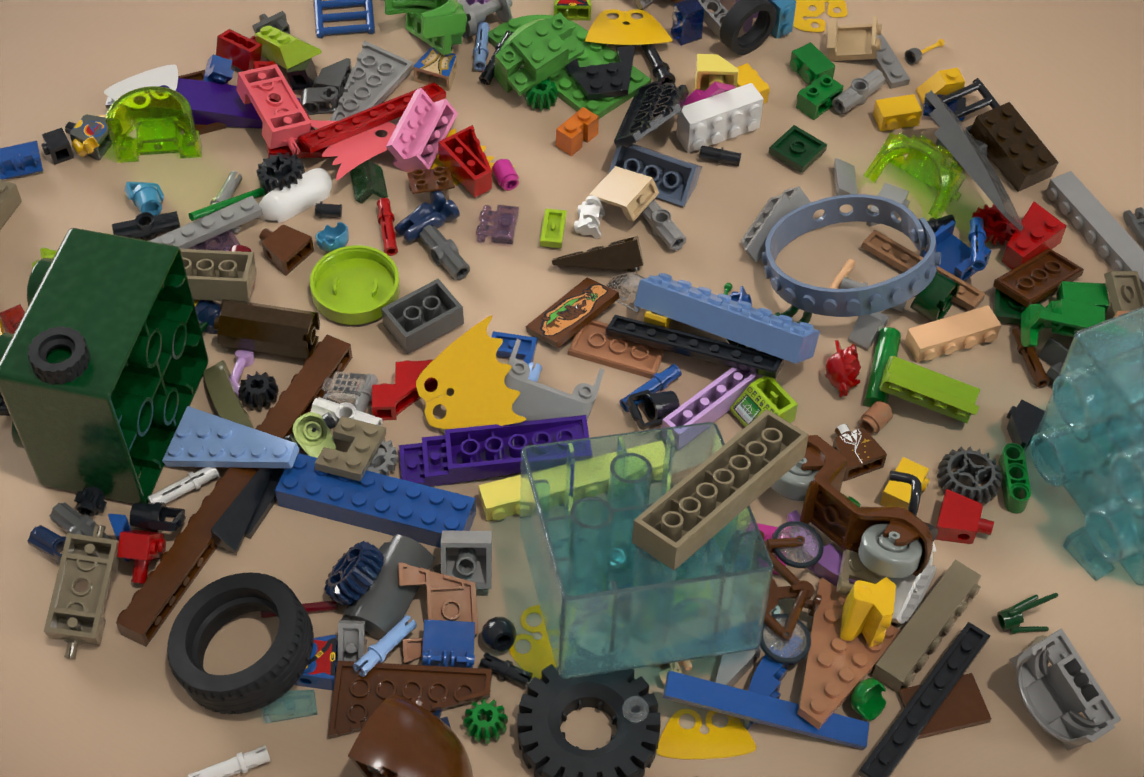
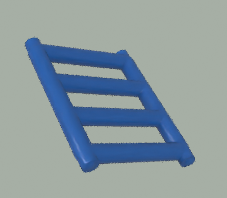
(320, 17)

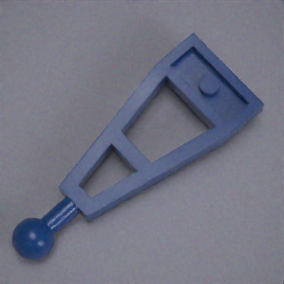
(526, 348)

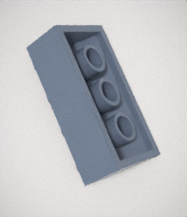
(672, 176)

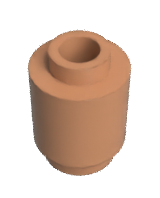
(876, 417)

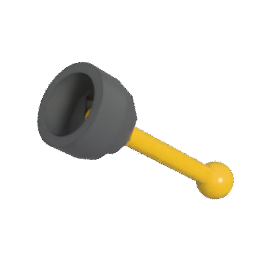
(914, 55)

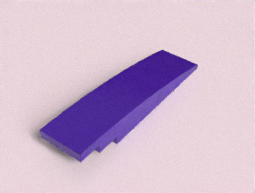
(218, 103)
(482, 450)

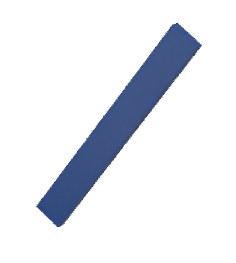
(762, 709)

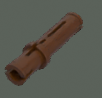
(1032, 360)

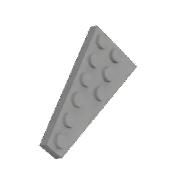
(371, 80)

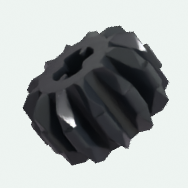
(258, 390)

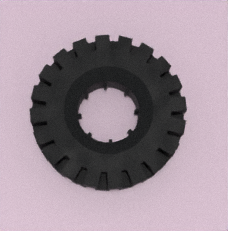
(554, 698)

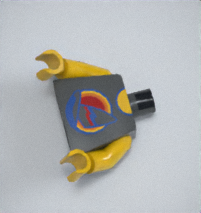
(90, 136)

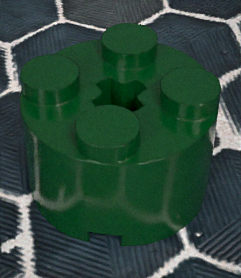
(936, 297)

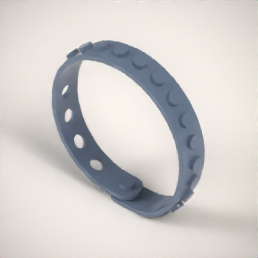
(853, 300)

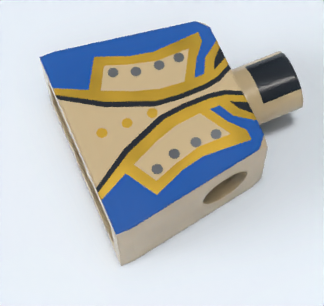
(436, 68)

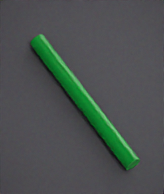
(218, 206)

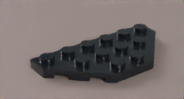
(649, 109)

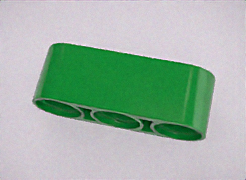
(1014, 466)

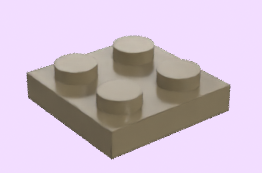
(1124, 290)

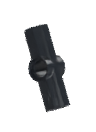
(147, 226)

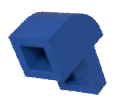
(218, 70)

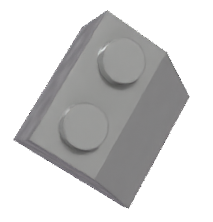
(468, 556)

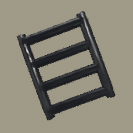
(977, 85)

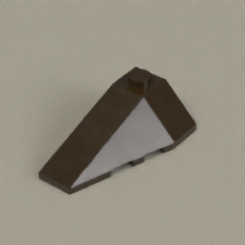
(617, 256)

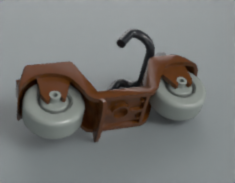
(887, 538)

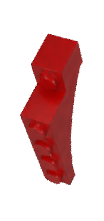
(392, 399)

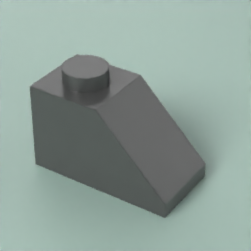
(334, 75)

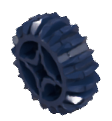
(354, 573)

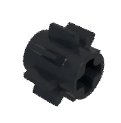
(90, 501)

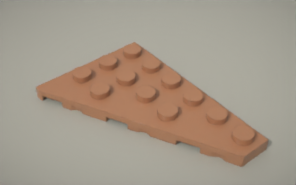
(834, 664)

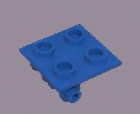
(20, 160)
(448, 643)

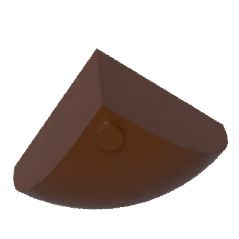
(408, 742)

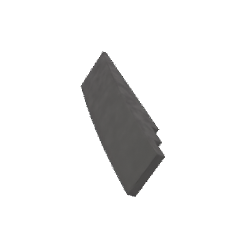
(971, 157)

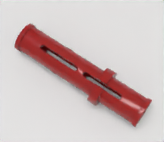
(386, 221)

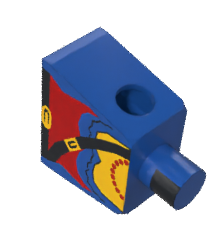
(322, 664)

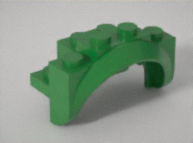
(1063, 316)

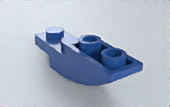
(767, 680)

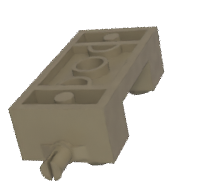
(77, 615)

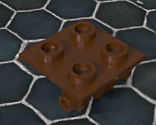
(430, 180)

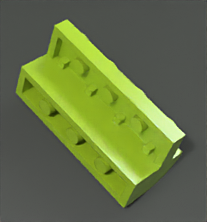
(929, 389)

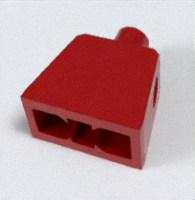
(961, 519)

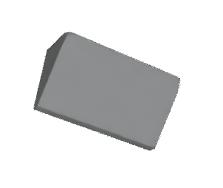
(844, 178)

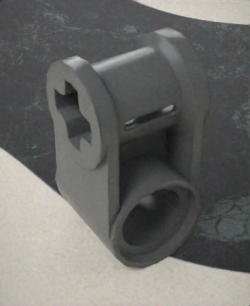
(318, 100)

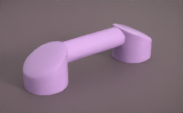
(244, 358)

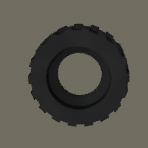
(53, 339)

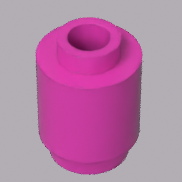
(505, 174)

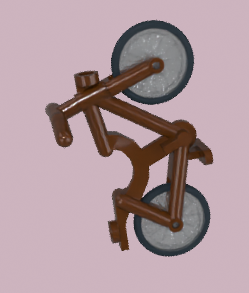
(784, 635)

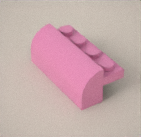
(419, 131)

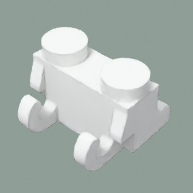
(589, 217)

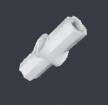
(323, 406)

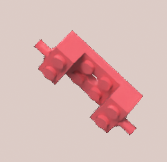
(281, 120)

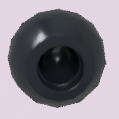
(498, 634)

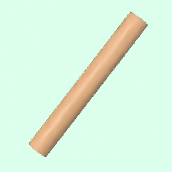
(844, 272)

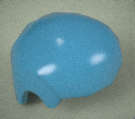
(332, 237)

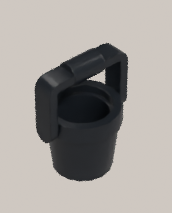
(655, 406)
(153, 517)

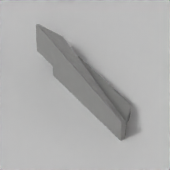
(770, 214)

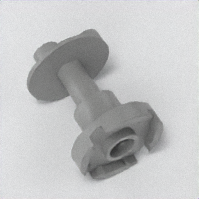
(477, 13)

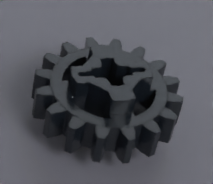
(280, 171)

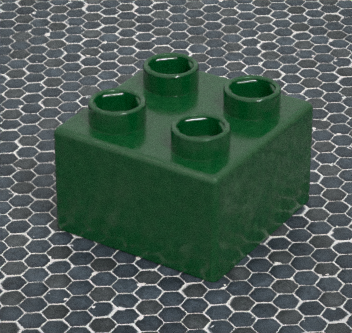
(142, 370)

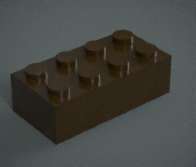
(1014, 146)

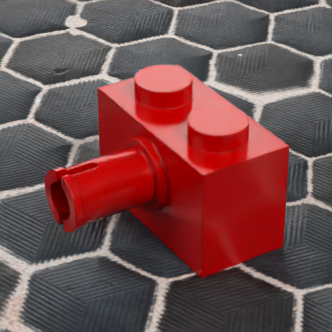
(239, 49)
(142, 548)

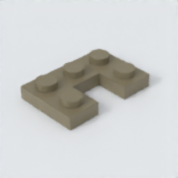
(365, 442)

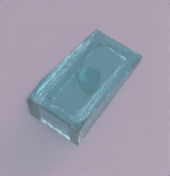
(1082, 550)
(291, 706)

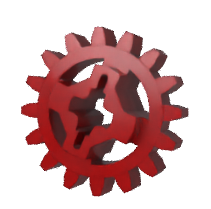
(995, 224)

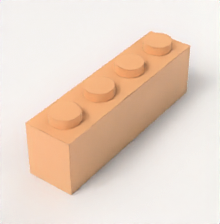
(952, 333)

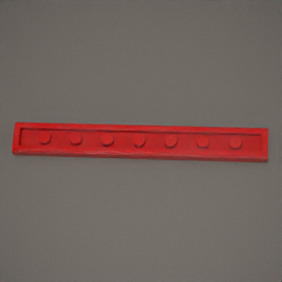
(364, 120)

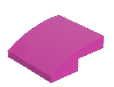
(714, 89)

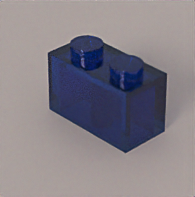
(687, 21)

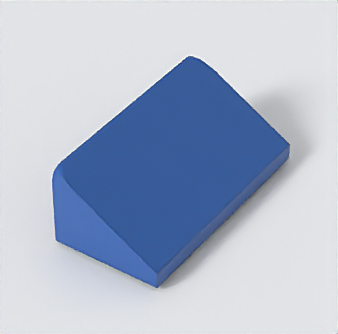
(119, 524)

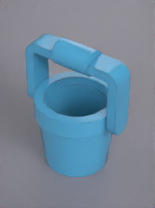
(145, 196)

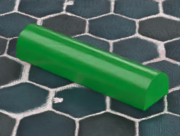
(886, 346)

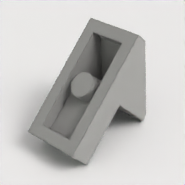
(867, 329)
(351, 640)

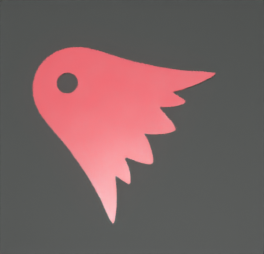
(357, 148)

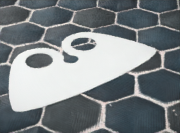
(159, 76)

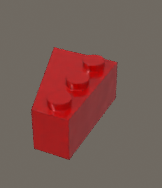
(466, 161)
(1039, 234)

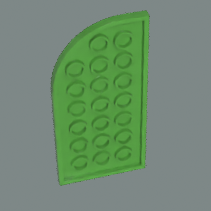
(593, 55)

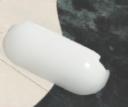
(289, 202)
(911, 591)

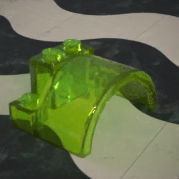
(158, 120)

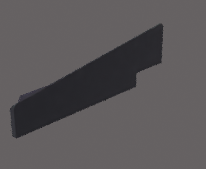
(247, 510)

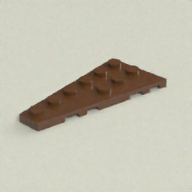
(435, 686)

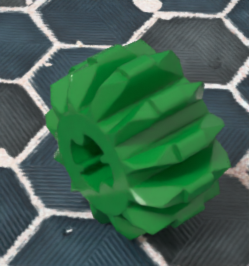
(542, 95)
(485, 721)

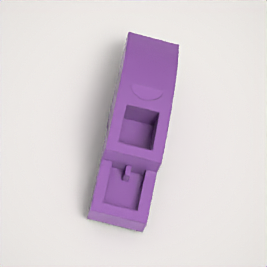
(830, 562)

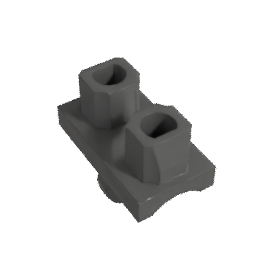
(278, 21)

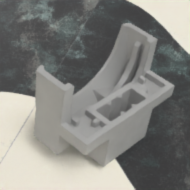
(1062, 691)

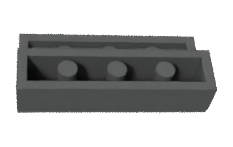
(385, 601)

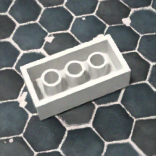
(719, 117)

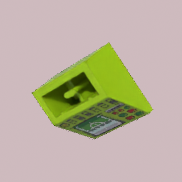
(761, 396)

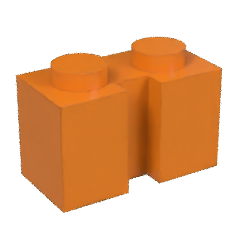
(575, 130)

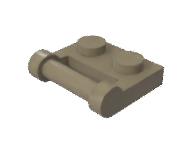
(853, 568)

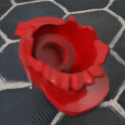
(843, 369)

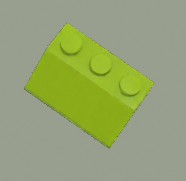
(284, 48)

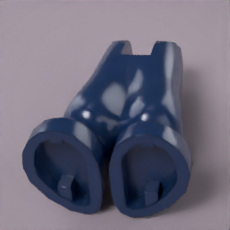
(427, 214)

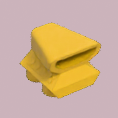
(868, 611)

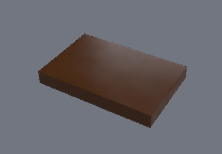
(960, 710)

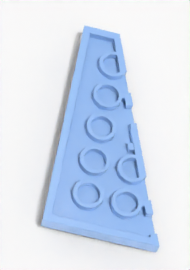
(218, 442)

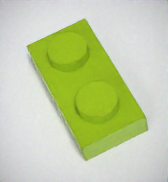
(553, 228)

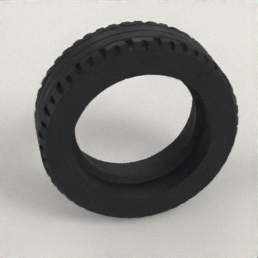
(212, 609)

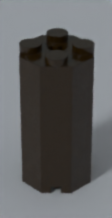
(267, 328)

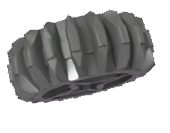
(973, 471)

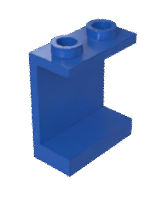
(954, 253)

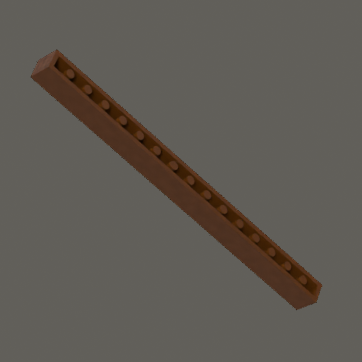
(196, 544)

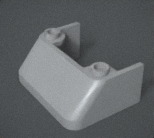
(544, 402)

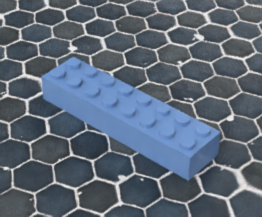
(727, 318)

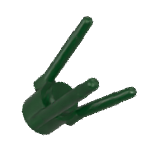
(1012, 617)

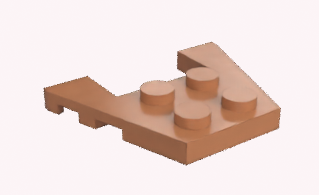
(446, 599)

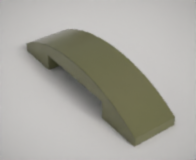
(224, 394)

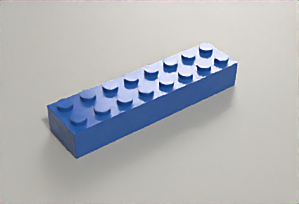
(375, 502)

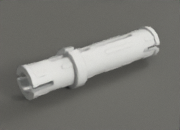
(185, 485)
(235, 765)

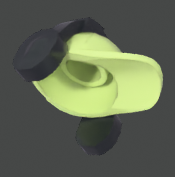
(313, 433)

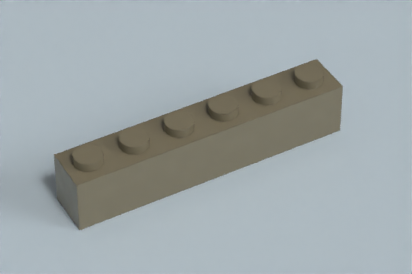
(926, 626)

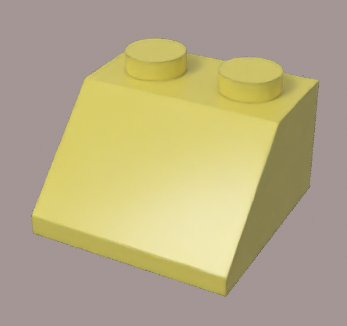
(712, 69)

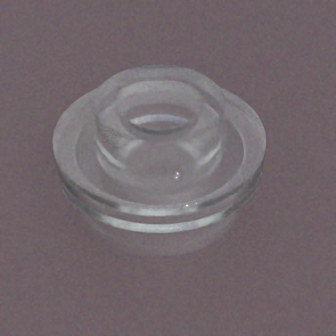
(635, 702)

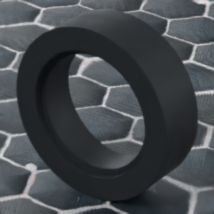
(757, 33)

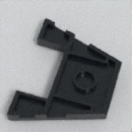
(604, 79)

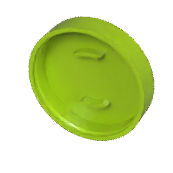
(354, 284)

